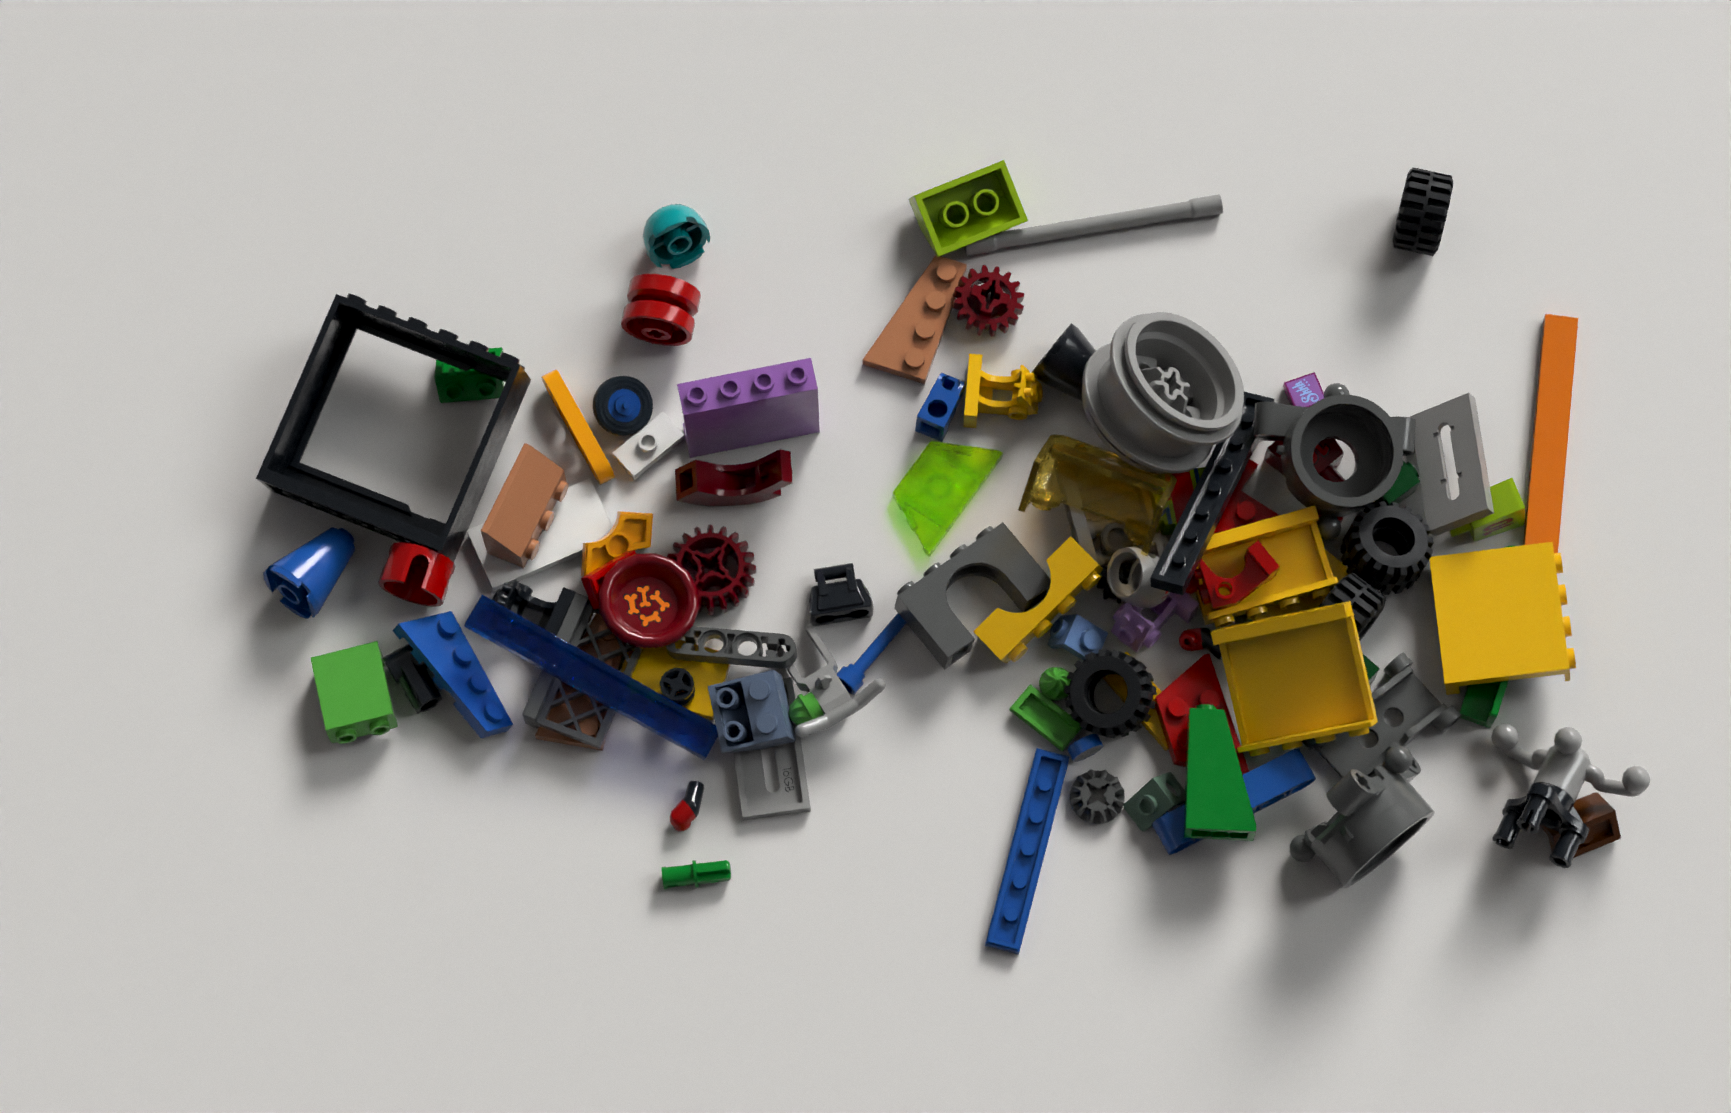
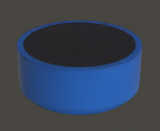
(1085, 747)

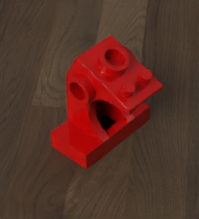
(1257, 571)

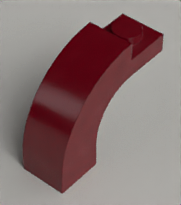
(736, 484)

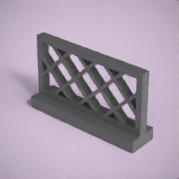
(547, 686)

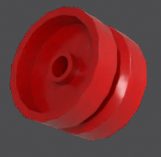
(661, 309)

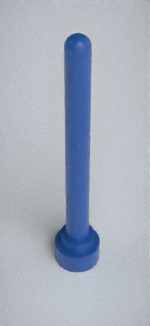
(854, 673)

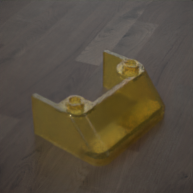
(1099, 484)

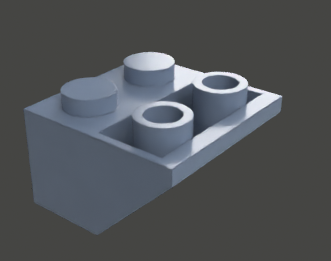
(751, 712)

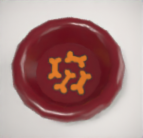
(648, 600)

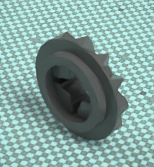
(1097, 812)

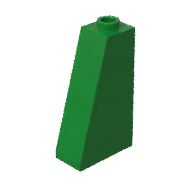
(1214, 783)

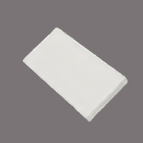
(576, 521)

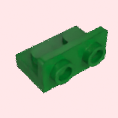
(469, 385)

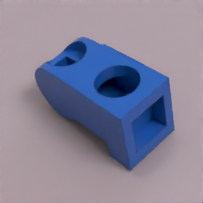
(940, 407)

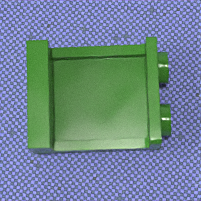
(353, 693)

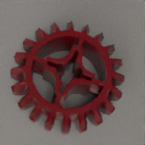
(724, 546)

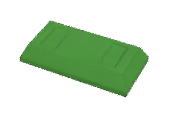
(1045, 717)

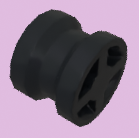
(678, 680)

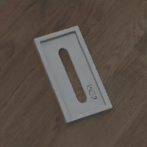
(1474, 488)
(793, 788)

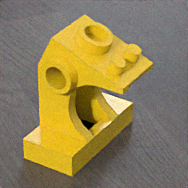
(980, 387)

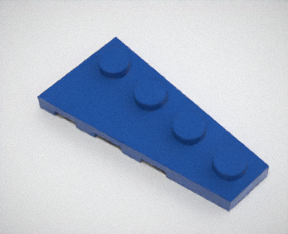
(447, 653)

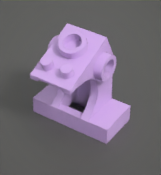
(1136, 631)

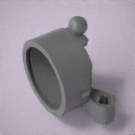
(1362, 425)
(1371, 821)

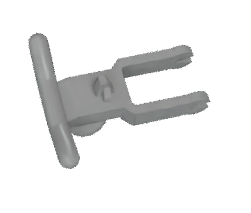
(829, 690)

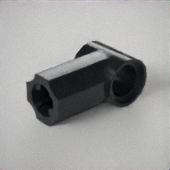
(413, 679)

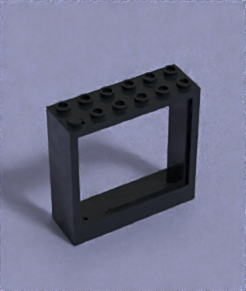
(353, 503)

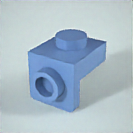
(1076, 636)

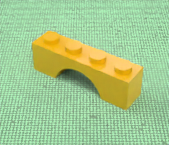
(1070, 573)

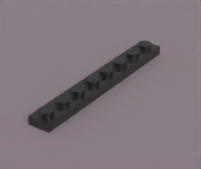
(1207, 504)

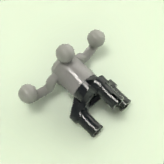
(1555, 790)

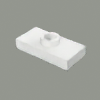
(648, 445)

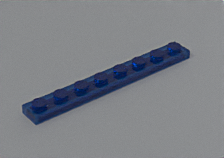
(592, 677)

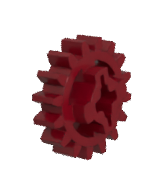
(1002, 304)

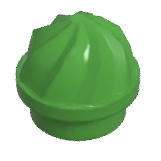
(1053, 683)
(804, 709)

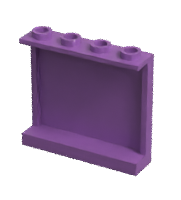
(750, 407)

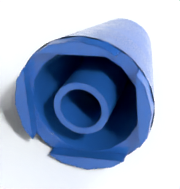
(311, 571)

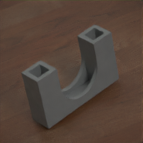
(994, 556)

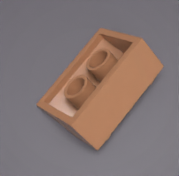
(524, 507)

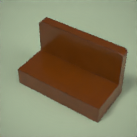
(1600, 820)

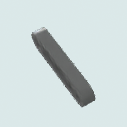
(731, 641)

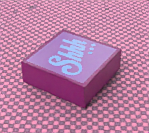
(1303, 390)

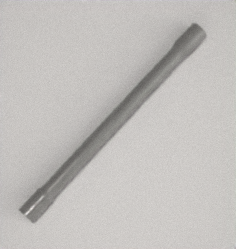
(1193, 208)

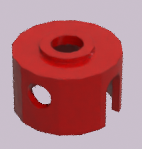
(416, 574)

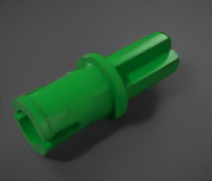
(696, 874)

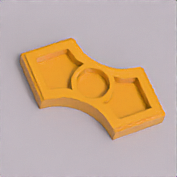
(629, 533)

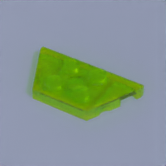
(942, 487)

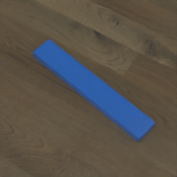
(1027, 851)

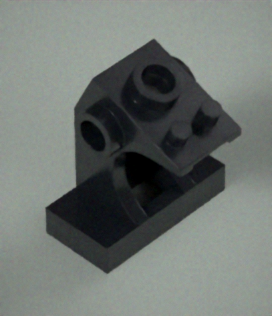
(518, 597)

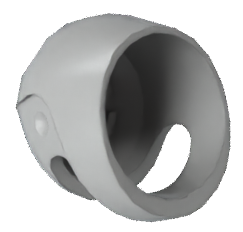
(1138, 589)

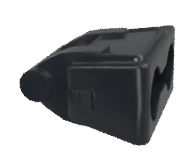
(838, 600)

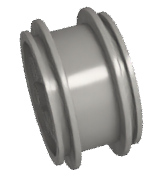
(1162, 393)

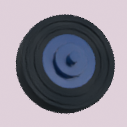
(622, 405)

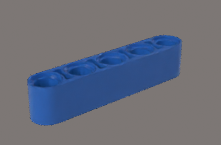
(1264, 787)

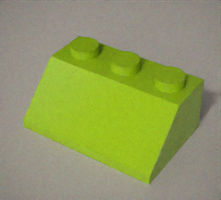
(968, 209)

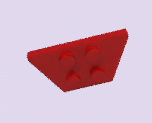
(1192, 688)

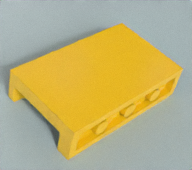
(1292, 543)

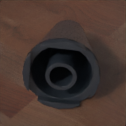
(1065, 362)

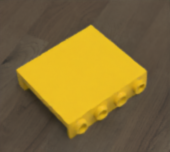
(1501, 615)
(1296, 678)

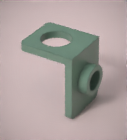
(1154, 800)

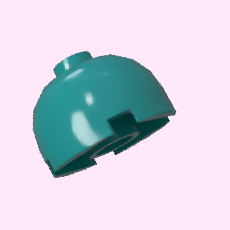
(675, 236)

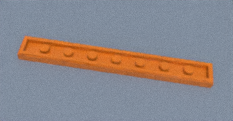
(1550, 430)

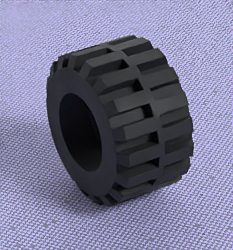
(1422, 211)
(1396, 528)
(1365, 601)
(1083, 685)

